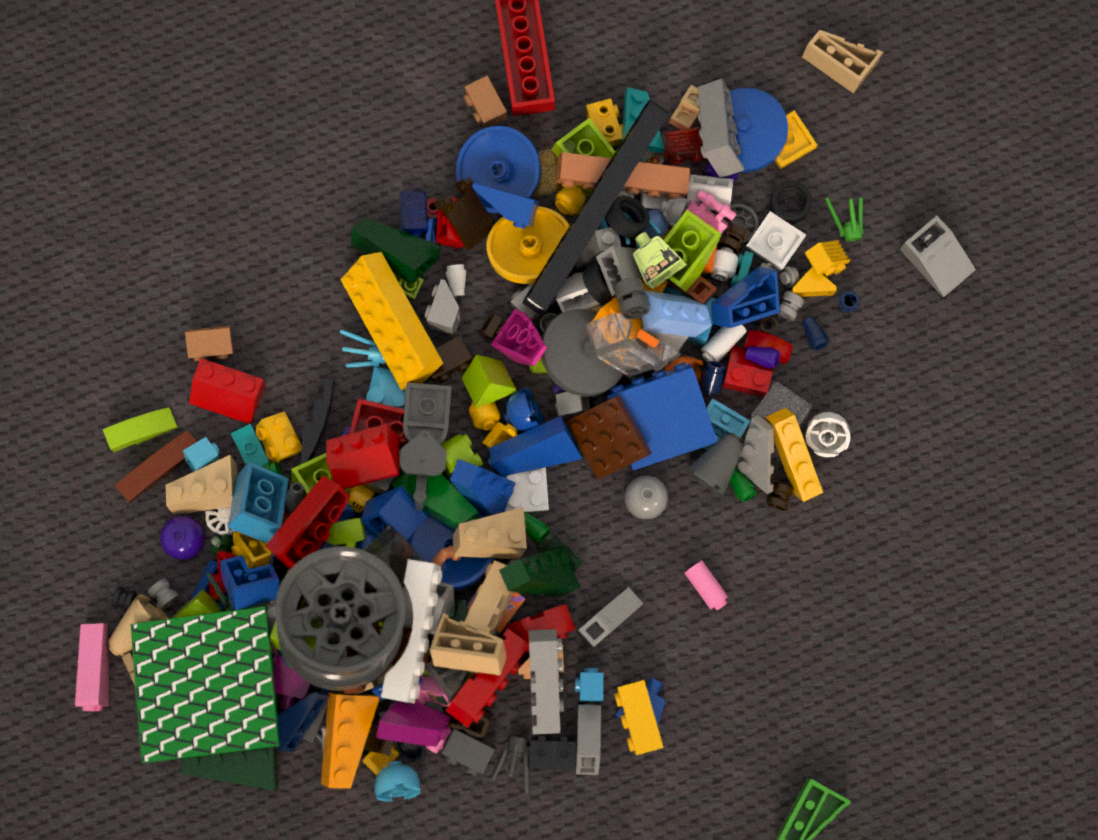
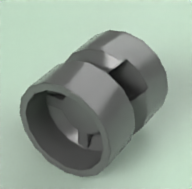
(631, 298)

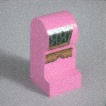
(431, 692)

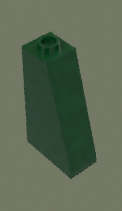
(404, 252)

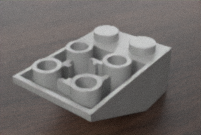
(938, 256)

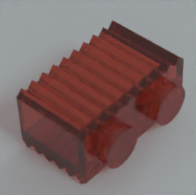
(682, 145)

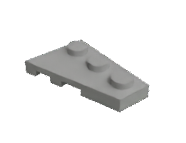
(756, 454)

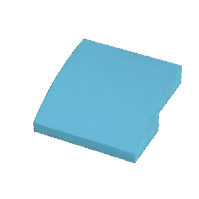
(725, 420)

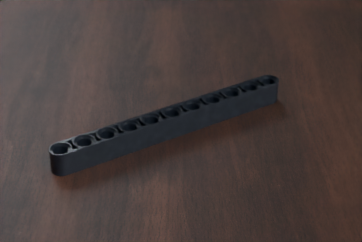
(595, 207)

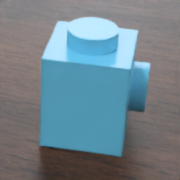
(201, 454)

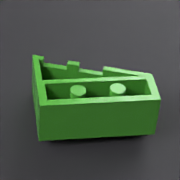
(811, 812)

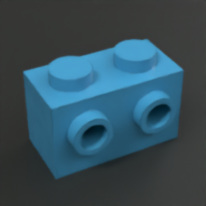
(589, 685)

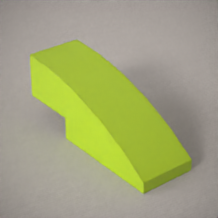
(139, 429)

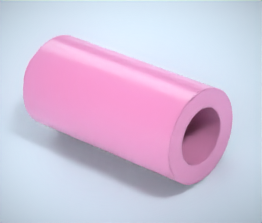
(707, 586)

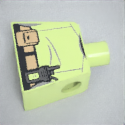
(656, 260)

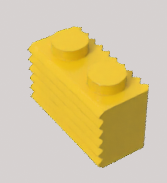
(827, 258)

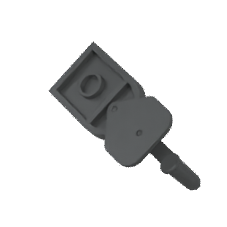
(425, 431)

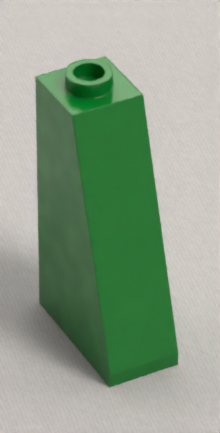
(442, 500)

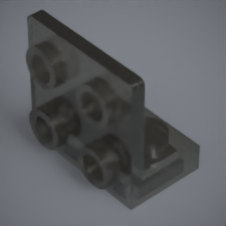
(394, 552)

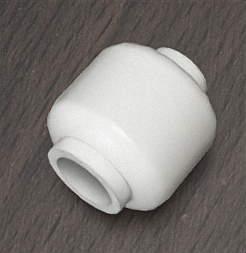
(724, 264)

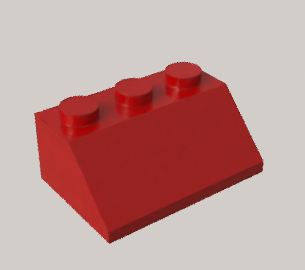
(226, 391)
(363, 456)

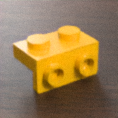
(278, 437)

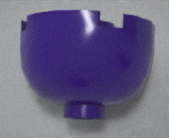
(182, 537)

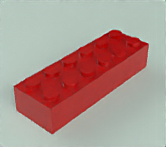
(525, 56)

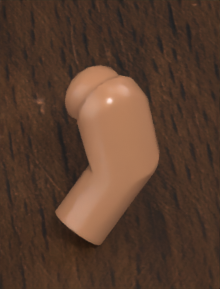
(443, 554)

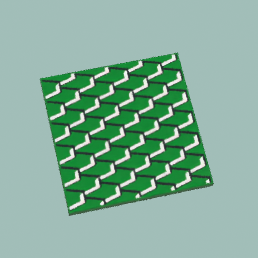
(205, 685)

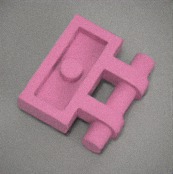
(701, 211)

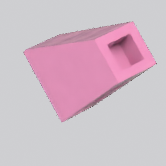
(93, 668)

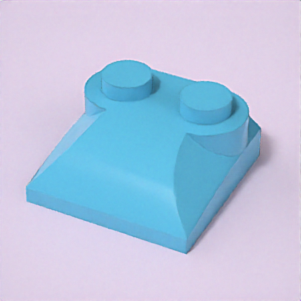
(385, 389)

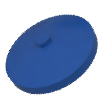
(760, 127)
(500, 160)
(435, 535)

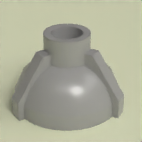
(672, 210)

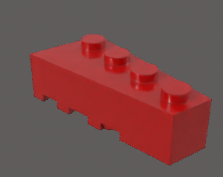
(481, 688)

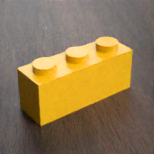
(638, 718)

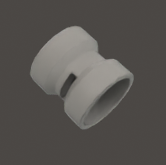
(790, 305)
(164, 595)

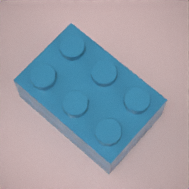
(258, 502)

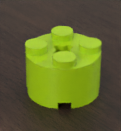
(459, 448)

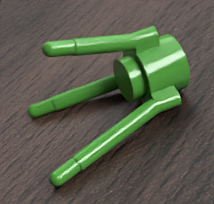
(853, 230)

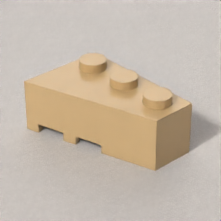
(203, 489)
(492, 536)
(490, 601)
(466, 648)

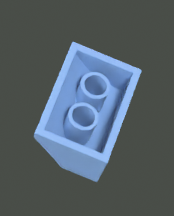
(675, 315)

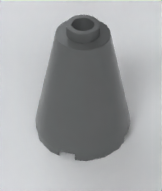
(718, 463)

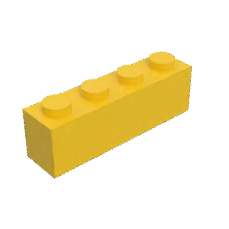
(794, 455)

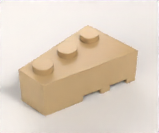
(841, 60)

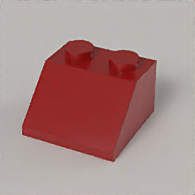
(746, 375)

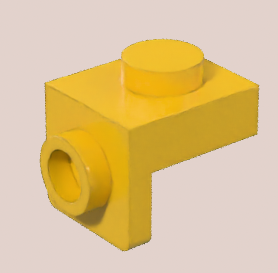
(499, 434)

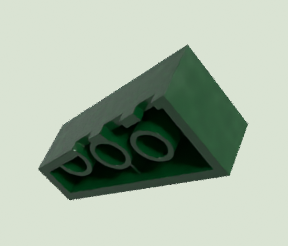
(541, 573)
(247, 767)

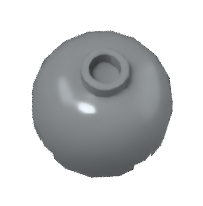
(646, 497)

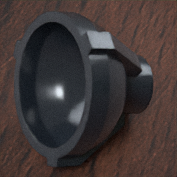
(410, 751)

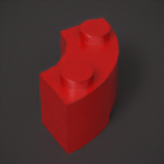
(552, 619)

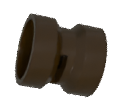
(733, 237)
(780, 496)

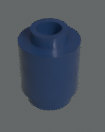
(712, 378)

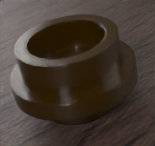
(769, 319)

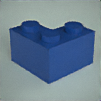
(246, 585)

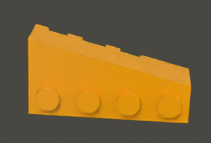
(345, 736)

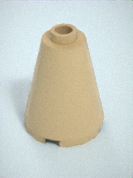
(139, 611)

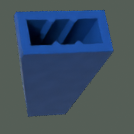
(535, 449)

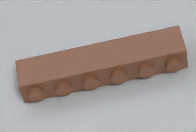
(646, 178)

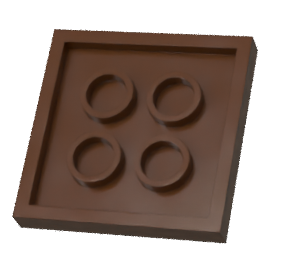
(608, 437)

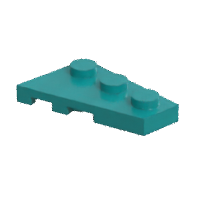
(633, 104)

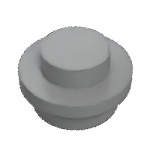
(789, 277)

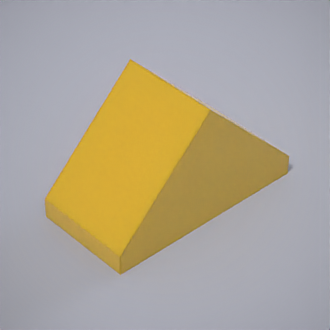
(814, 285)

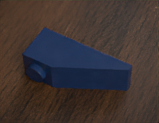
(297, 719)

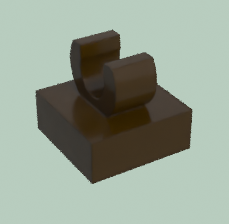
(491, 326)

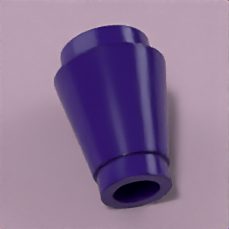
(763, 356)

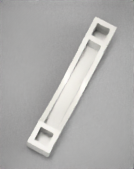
(403, 679)

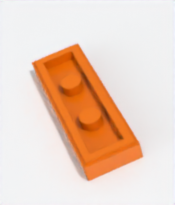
(647, 338)

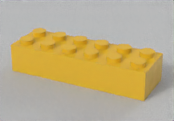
(391, 320)

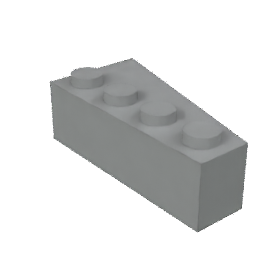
(718, 128)
(545, 681)

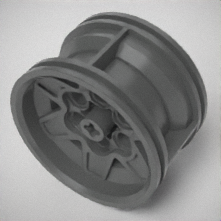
(310, 580)

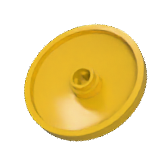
(520, 252)

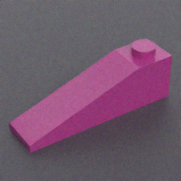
(520, 340)

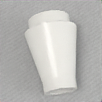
(456, 278)

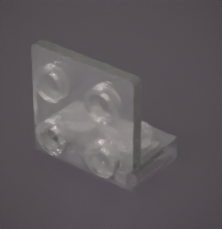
(779, 398)

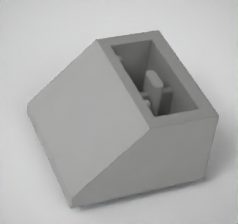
(444, 312)
(444, 605)

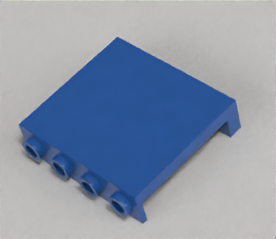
(667, 413)

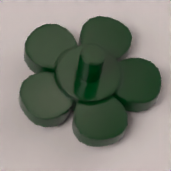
(221, 544)

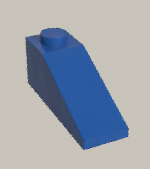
(510, 205)

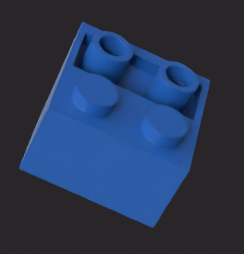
(393, 510)

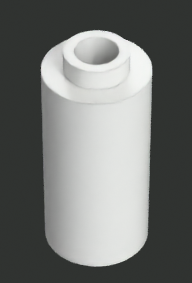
(722, 342)

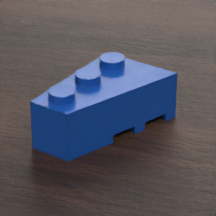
(748, 300)
(482, 488)

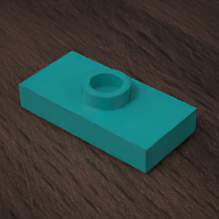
(249, 446)

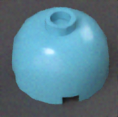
(397, 781)

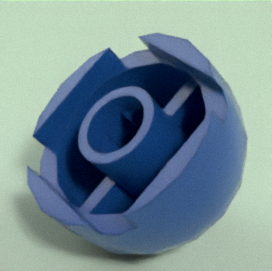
(523, 411)

